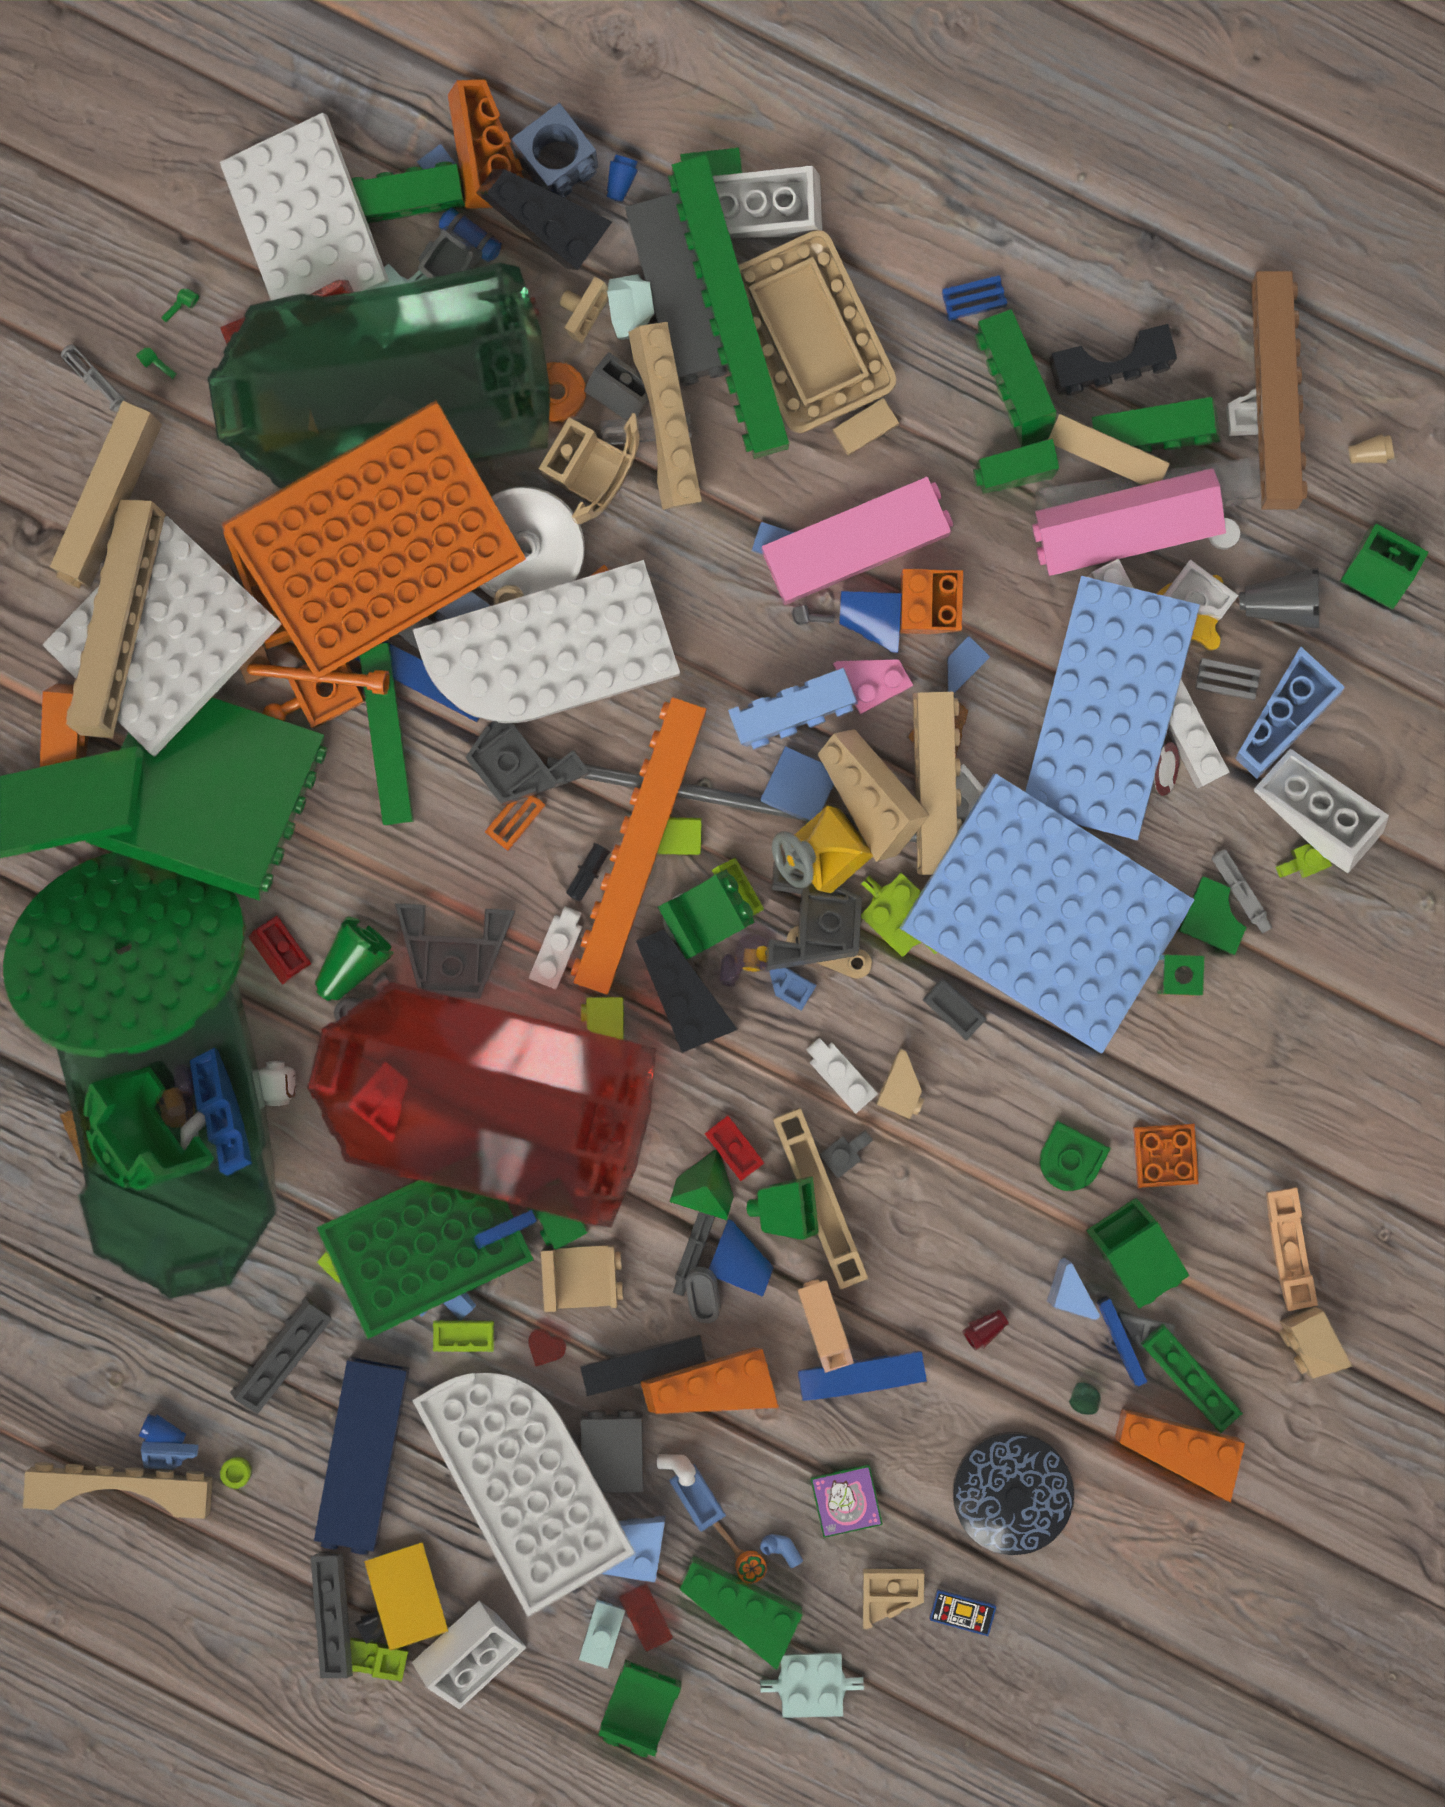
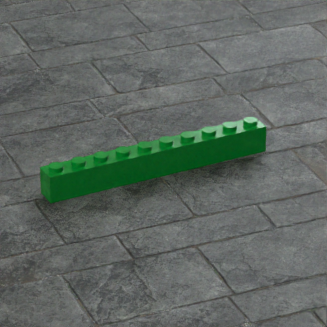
(729, 306)

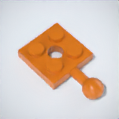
(314, 705)

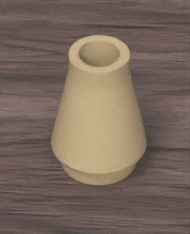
(1374, 450)

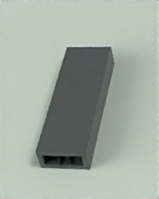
(674, 287)

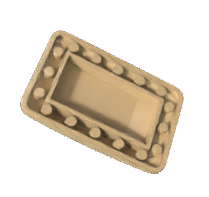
(814, 332)

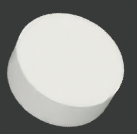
(1228, 539)

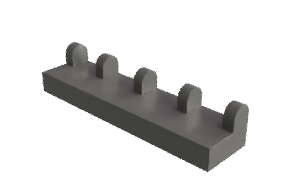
(281, 1356)
(331, 1615)

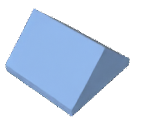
(1069, 1292)

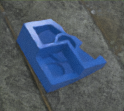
(873, 616)
(740, 1261)

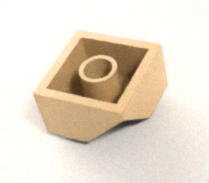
(1313, 1342)

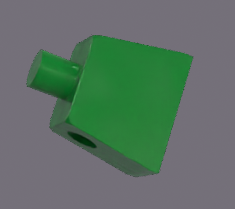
(787, 1208)

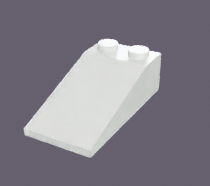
(771, 202)
(1322, 810)

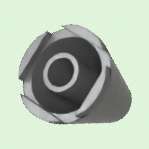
(1285, 599)

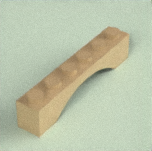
(675, 460)
(831, 1223)
(179, 1494)

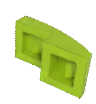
(378, 1659)

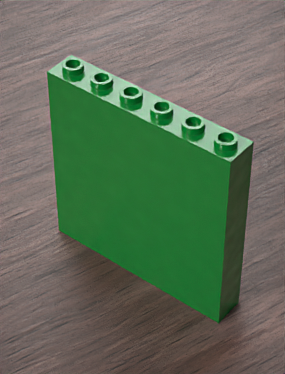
(222, 797)

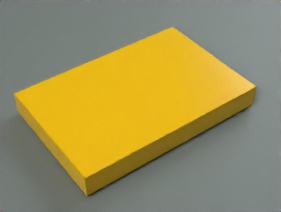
(406, 1596)

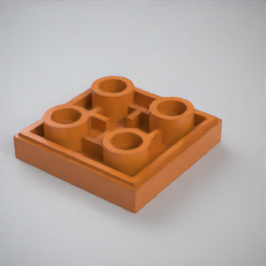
(1165, 1155)

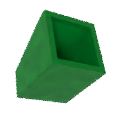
(1138, 1253)

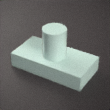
(602, 1634)

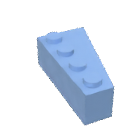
(1295, 704)
(794, 708)

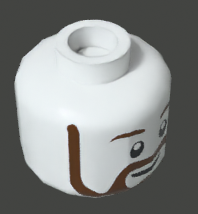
(278, 1083)

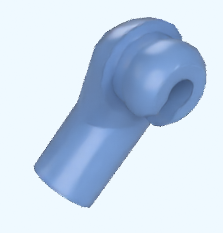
(781, 1545)

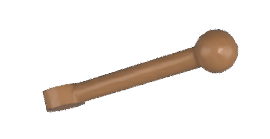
(730, 1542)

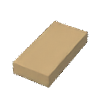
(865, 427)

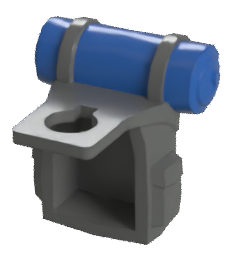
(458, 246)

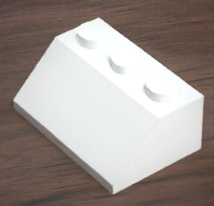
(468, 1655)

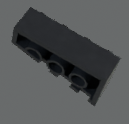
(546, 218)
(685, 998)

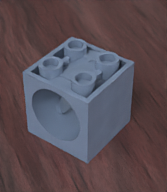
(555, 127)

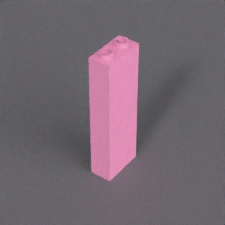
(1129, 522)
(857, 540)

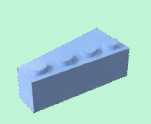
(646, 1541)

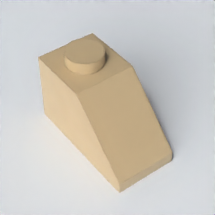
(901, 1088)

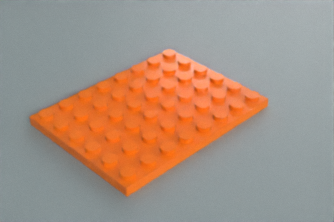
(374, 540)

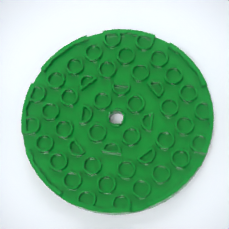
(96, 1002)

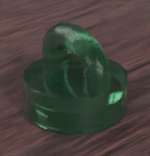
(1085, 1399)

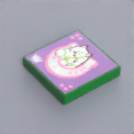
(846, 1500)

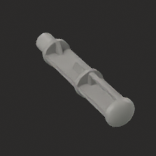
(93, 377)
(1241, 890)

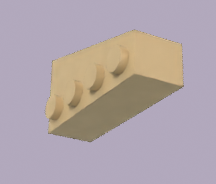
(873, 794)

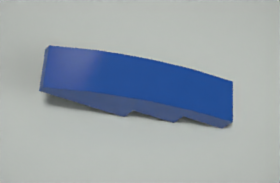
(221, 1111)
(863, 1376)

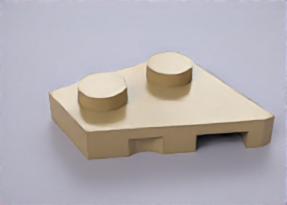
(890, 1592)

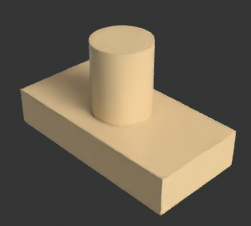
(584, 308)

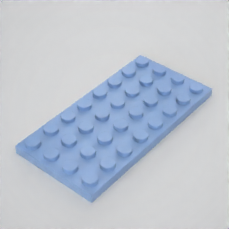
(1111, 705)

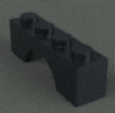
(1077, 369)

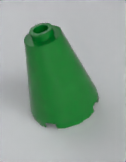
(351, 959)

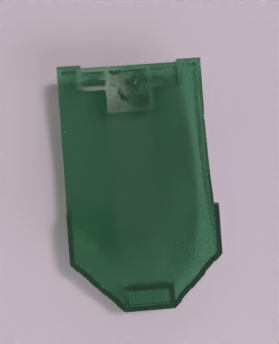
(338, 369)
(195, 1227)

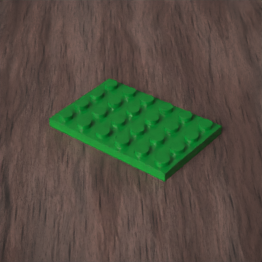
(418, 1251)

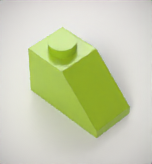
(604, 1016)

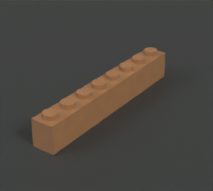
(1277, 390)

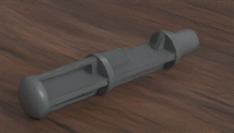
(693, 1250)

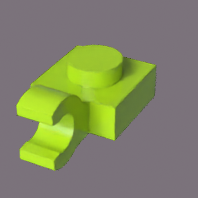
(1306, 861)

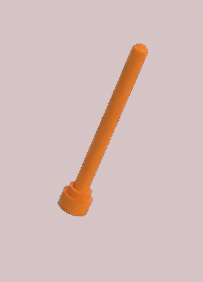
(376, 681)

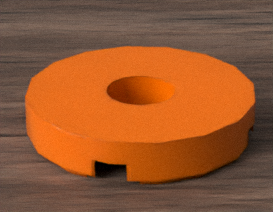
(574, 395)

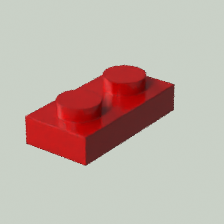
(734, 1148)

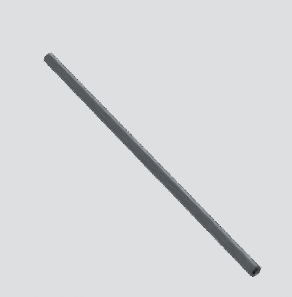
(691, 791)

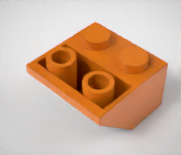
(931, 601)

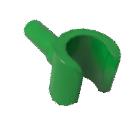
(184, 297)
(148, 356)

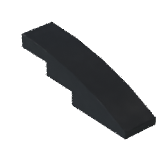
(642, 1365)

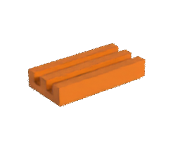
(499, 838)

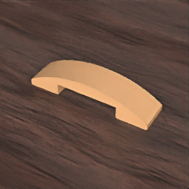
(1290, 1249)

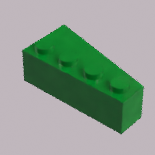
(1016, 377)
(1164, 425)
(746, 1610)

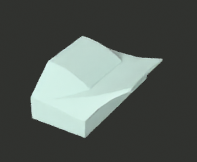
(629, 304)

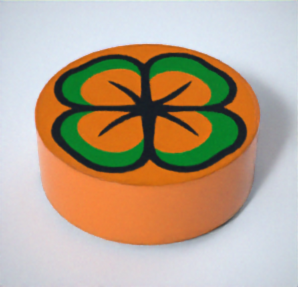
(750, 1567)

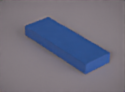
(1121, 1341)

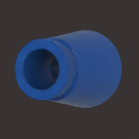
(621, 175)
(160, 1430)

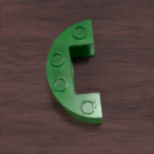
(131, 1136)

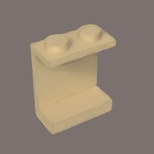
(581, 1277)

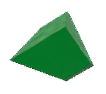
(705, 1187)

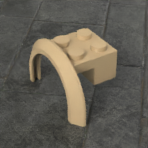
(590, 465)

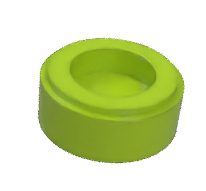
(235, 1472)

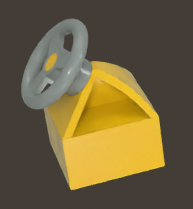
(824, 850)

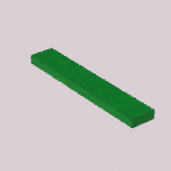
(387, 741)

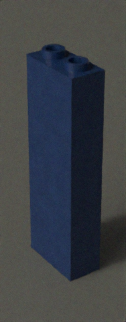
(361, 1455)

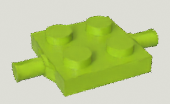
(890, 909)

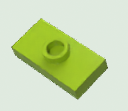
(745, 888)
(463, 1336)

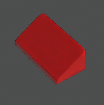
(279, 950)

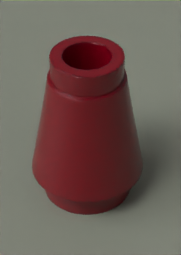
(985, 1329)

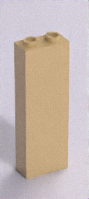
(109, 482)

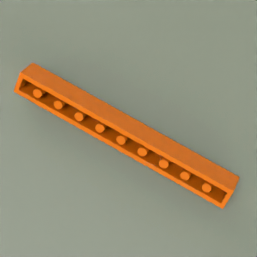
(639, 846)

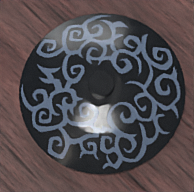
(1013, 1493)

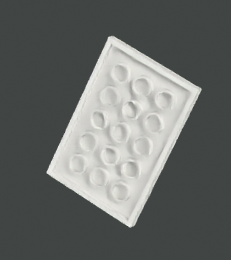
(303, 212)

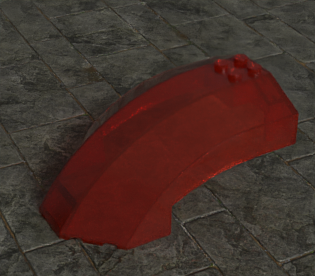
(486, 1101)

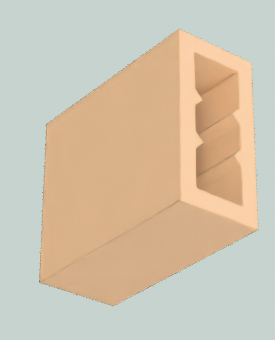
(825, 1325)

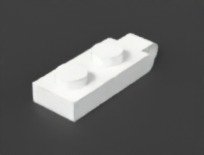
(557, 948)
(841, 1075)

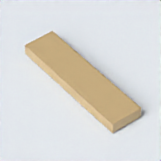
(1107, 451)

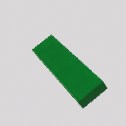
(1191, 1378)

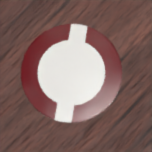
(1167, 769)

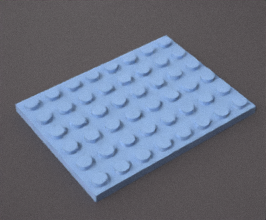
(1047, 913)

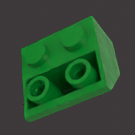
(1383, 566)

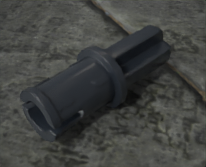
(587, 872)

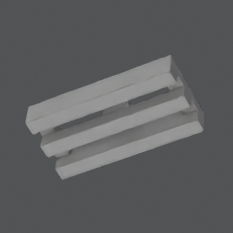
(1253, 683)

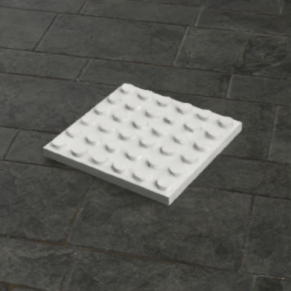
(188, 642)

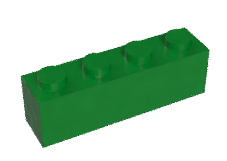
(410, 193)

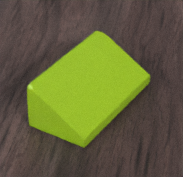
(681, 837)

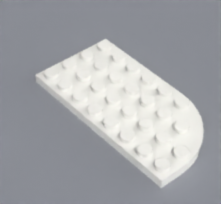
(551, 648)
(524, 1484)

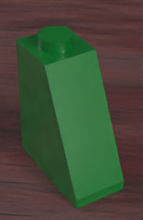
(1017, 467)

